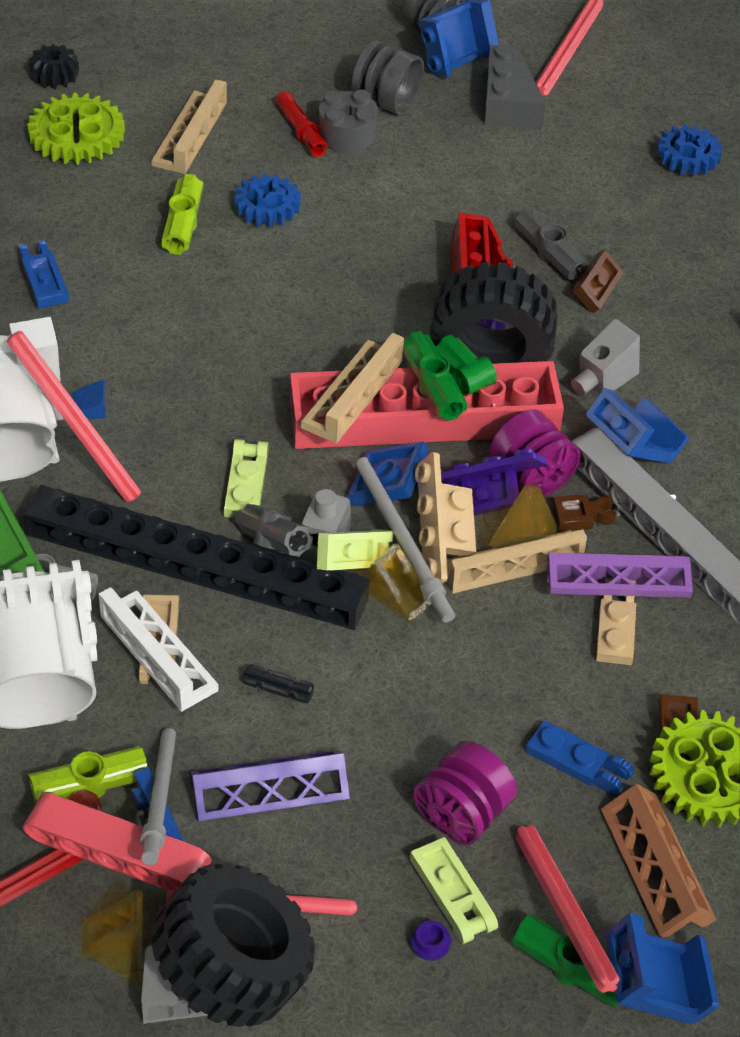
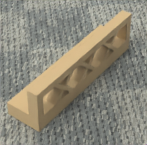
(197, 130)
(359, 393)
(510, 561)

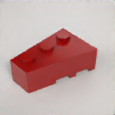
(475, 242)

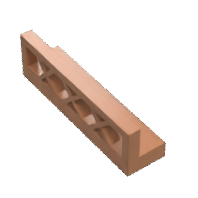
(669, 856)

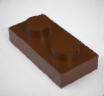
(598, 281)

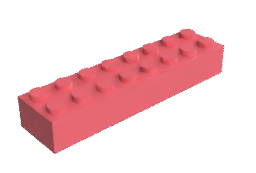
(406, 416)

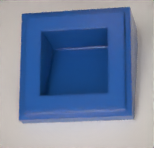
(92, 400)

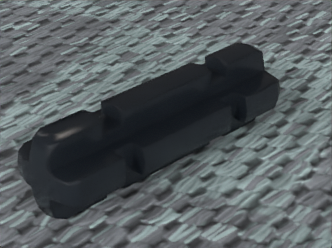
(278, 683)

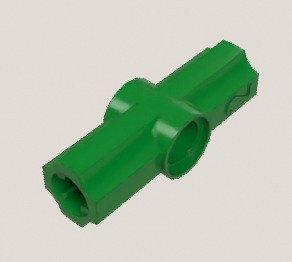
(434, 376)
(552, 949)

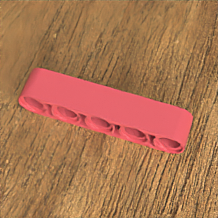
(110, 842)

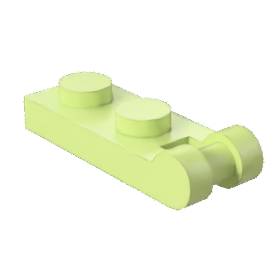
(246, 476)
(351, 549)
(453, 889)

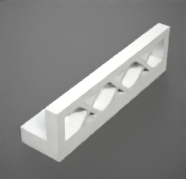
(154, 655)

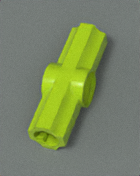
(182, 214)
(106, 772)

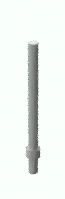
(431, 587)
(154, 832)

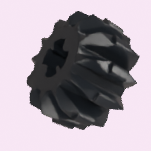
(54, 66)

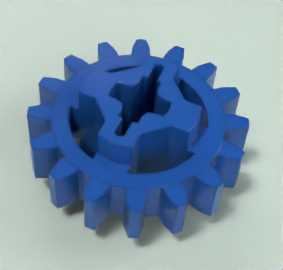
(687, 149)
(267, 200)

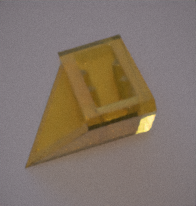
(526, 520)
(397, 584)
(118, 937)

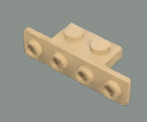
(444, 517)

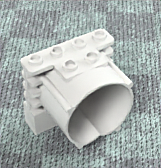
(25, 410)
(45, 646)

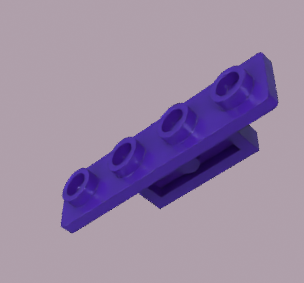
(494, 480)

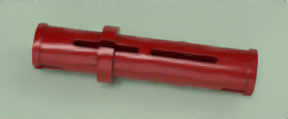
(305, 129)

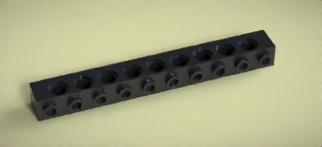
(197, 557)

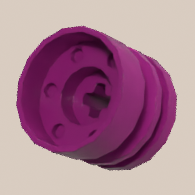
(537, 432)
(465, 792)

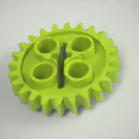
(53, 128)
(708, 769)

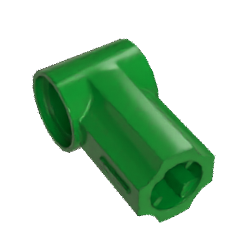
(466, 369)

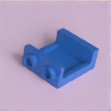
(458, 35)
(638, 432)
(660, 973)

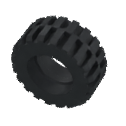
(501, 295)
(214, 973)

